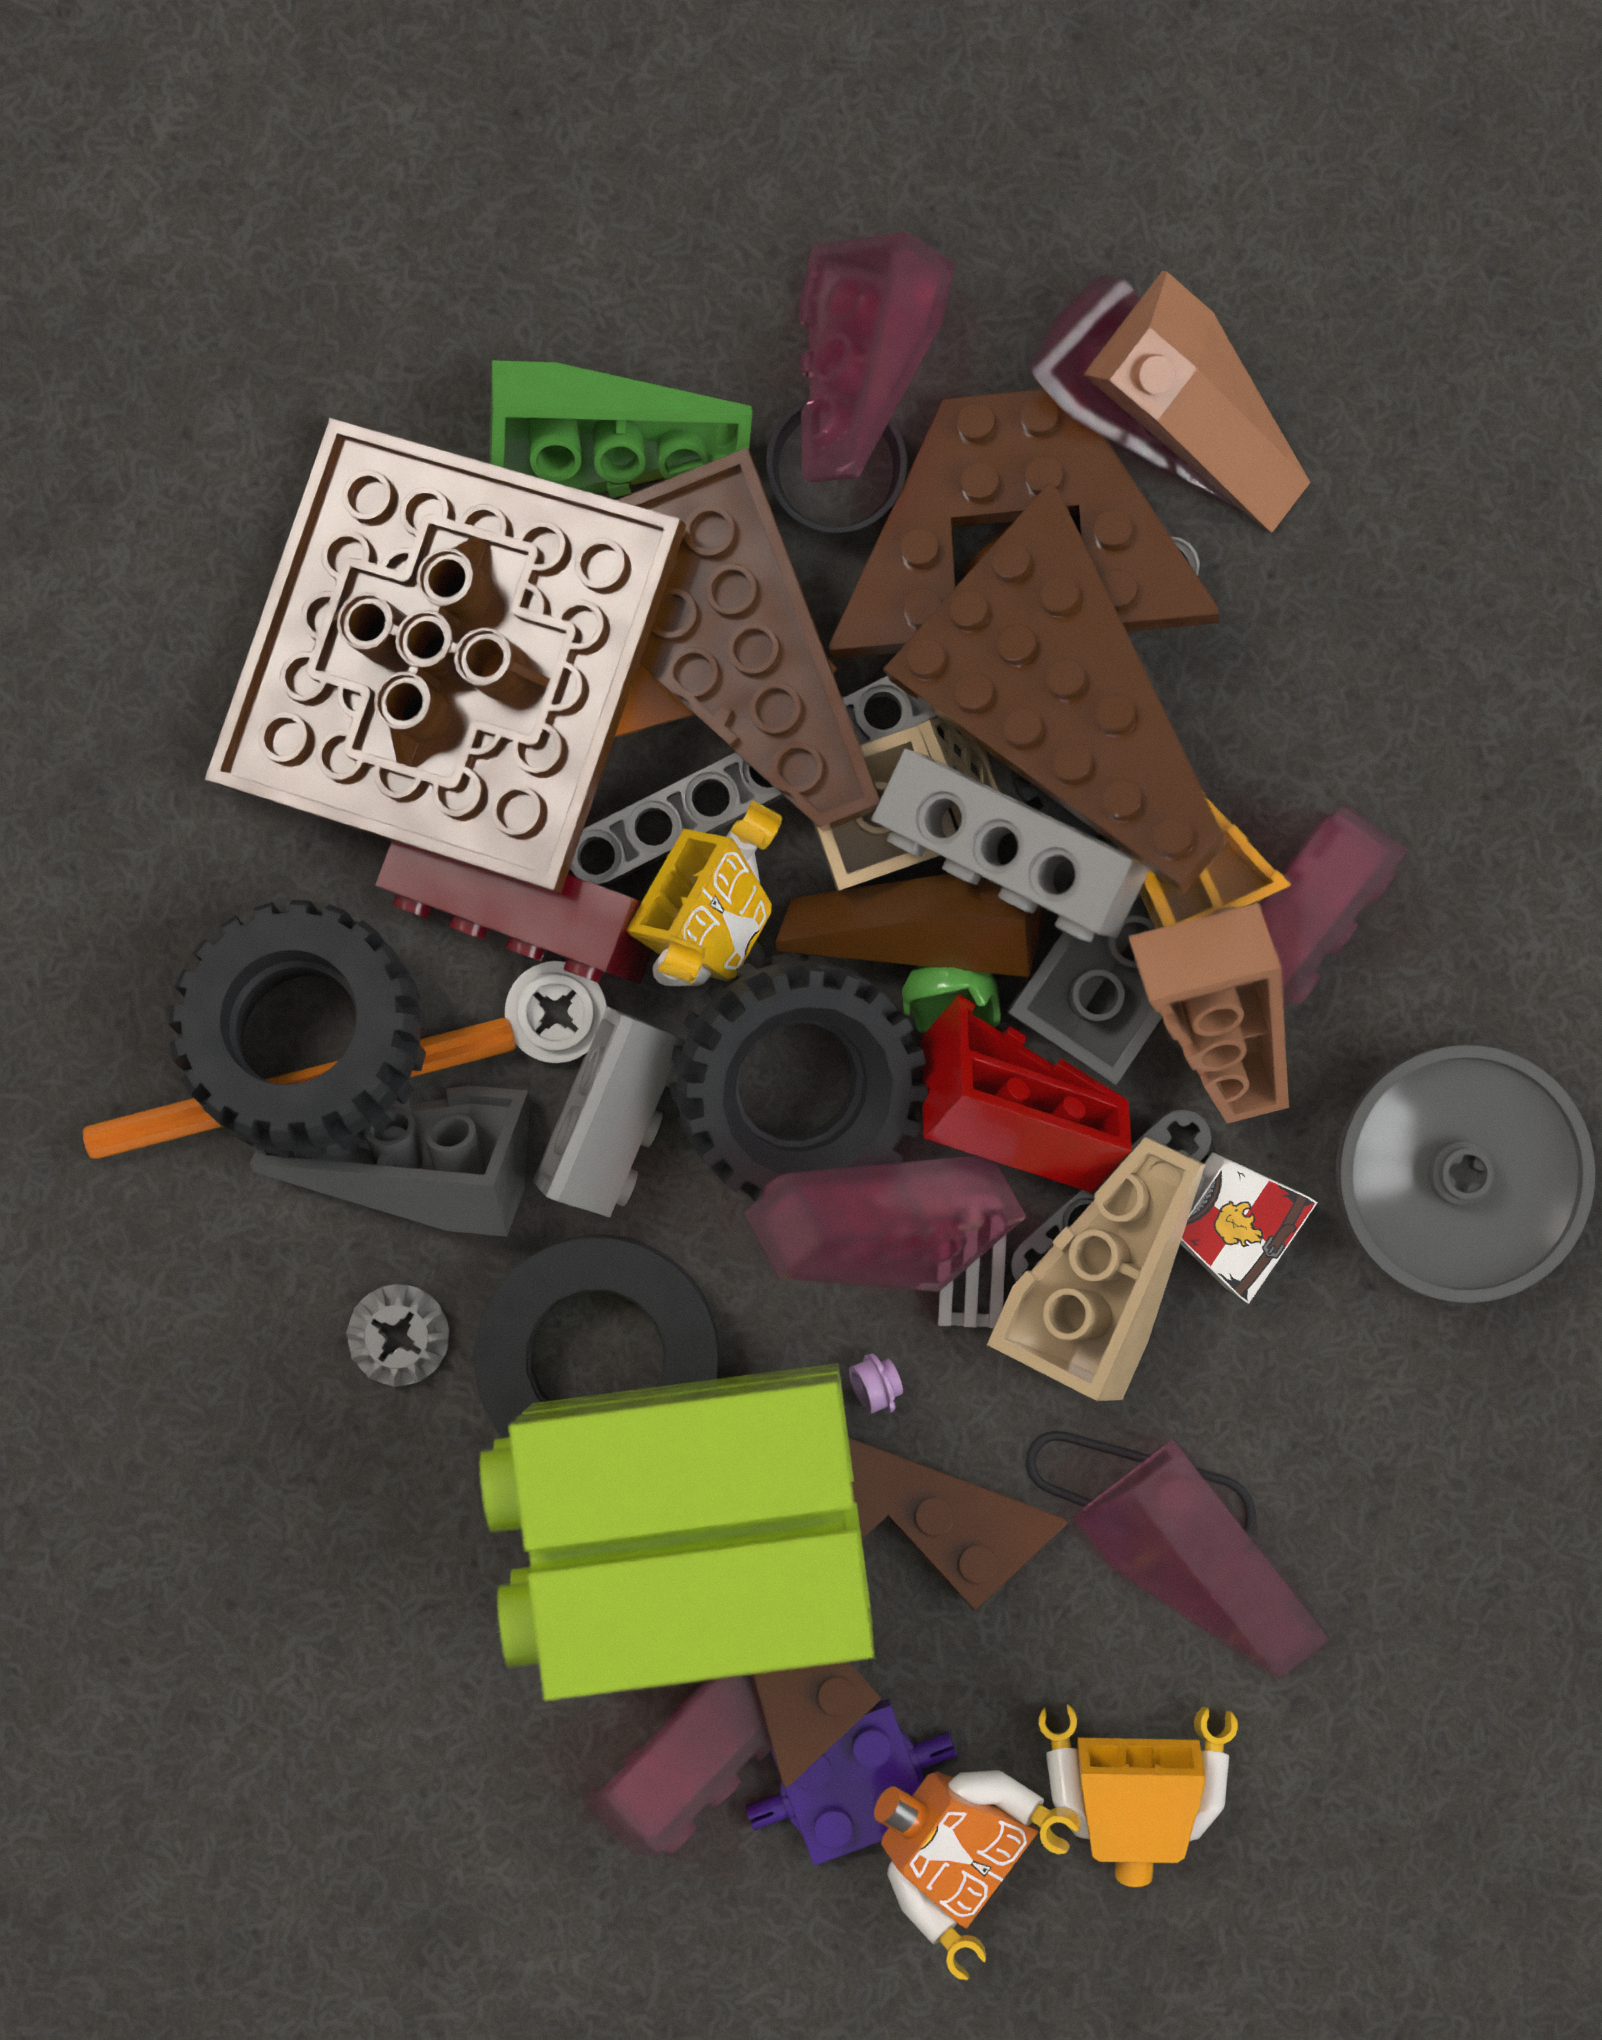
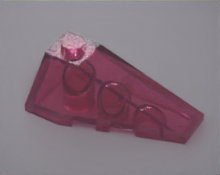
(1190, 1552)

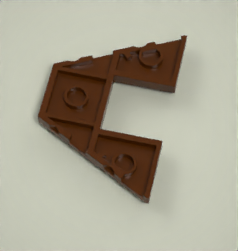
(985, 467)
(963, 1533)

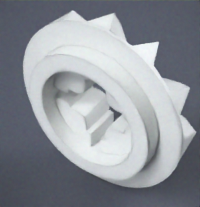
(525, 1014)

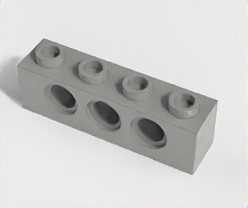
(1104, 879)

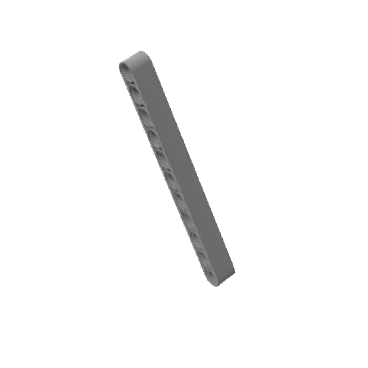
(734, 775)

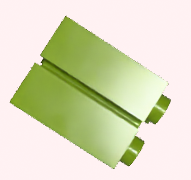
(681, 1533)

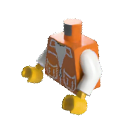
(958, 1845)

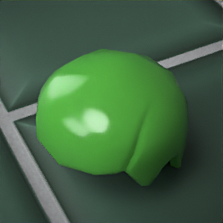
(933, 989)

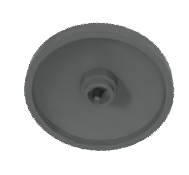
(1465, 1173)

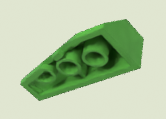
(605, 428)

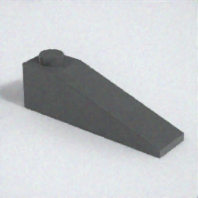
(434, 1163)

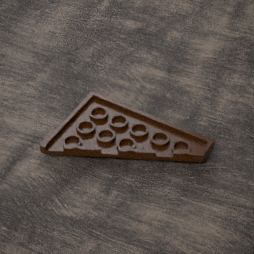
(744, 645)
(1053, 689)

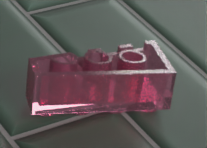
(885, 1222)

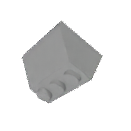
(609, 1115)

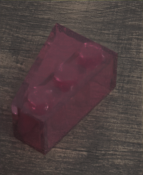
(1331, 881)
(684, 1767)

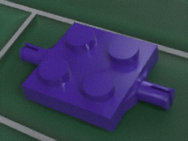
(839, 1791)

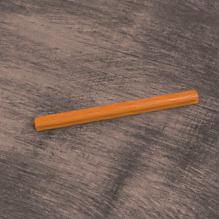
(189, 1117)

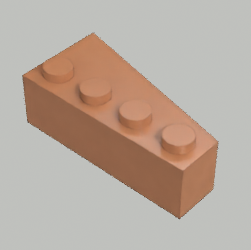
(1223, 1004)

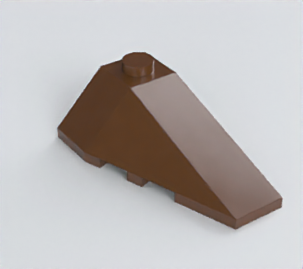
(918, 923)

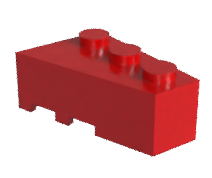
(1016, 1106)

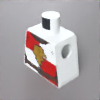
(1242, 1224)

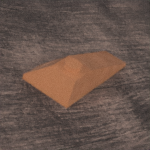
(1193, 393)

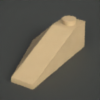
(1101, 1284)

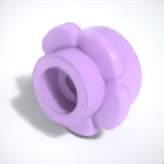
(875, 1384)

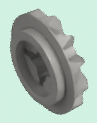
(427, 1329)

